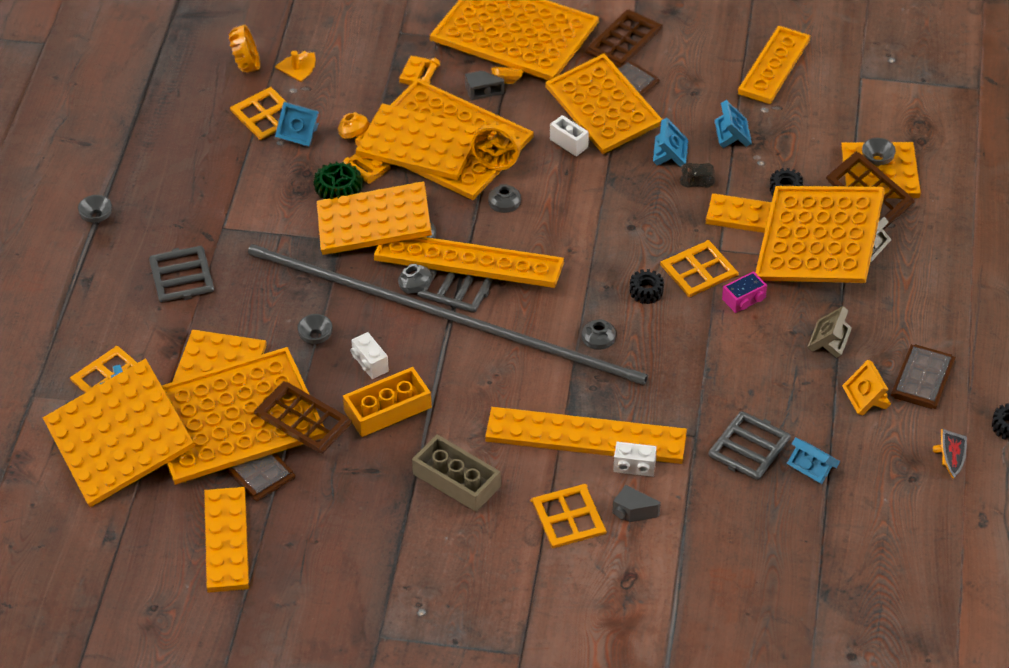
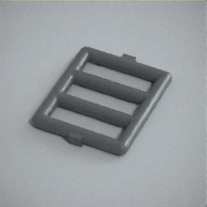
(186, 294)
(457, 301)
(764, 461)

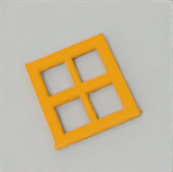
(249, 122)
(709, 280)
(98, 365)
(568, 515)

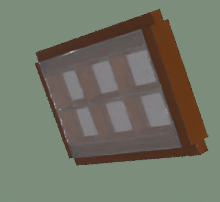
(638, 77)
(923, 376)

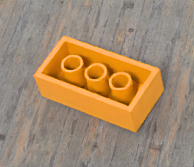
(387, 401)

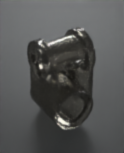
(699, 174)

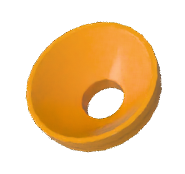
(509, 75)
(353, 125)

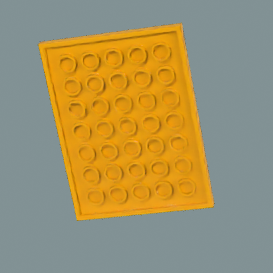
(517, 33)
(439, 103)
(221, 418)

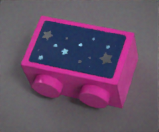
(744, 292)

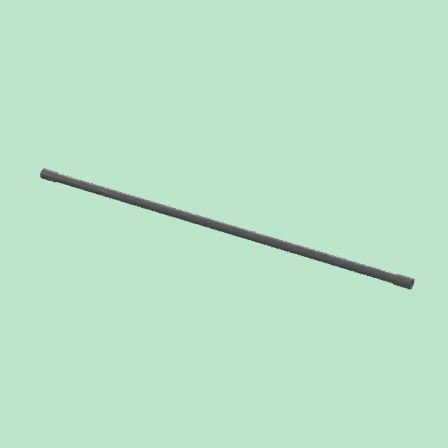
(630, 374)

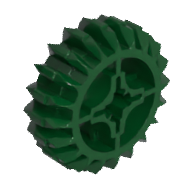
(337, 180)

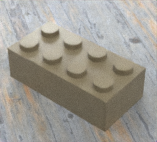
(456, 473)

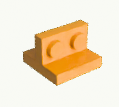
(866, 389)

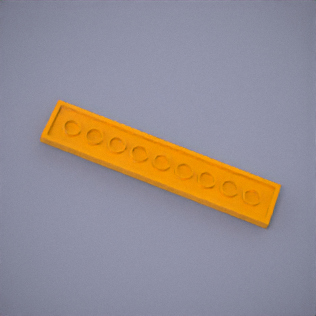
(473, 260)
(581, 433)

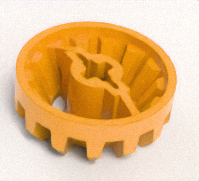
(244, 49)
(496, 151)

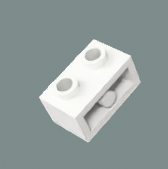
(569, 135)
(369, 355)
(635, 459)

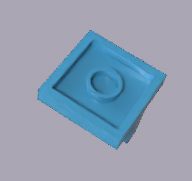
(297, 124)
(732, 126)
(670, 144)
(811, 460)

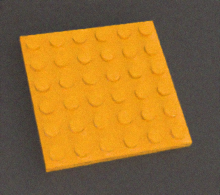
(820, 234)
(118, 432)

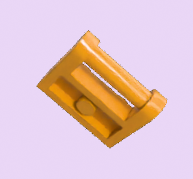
(415, 68)
(374, 167)

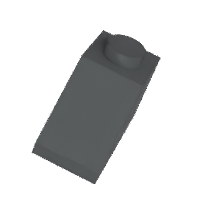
(483, 85)
(635, 505)

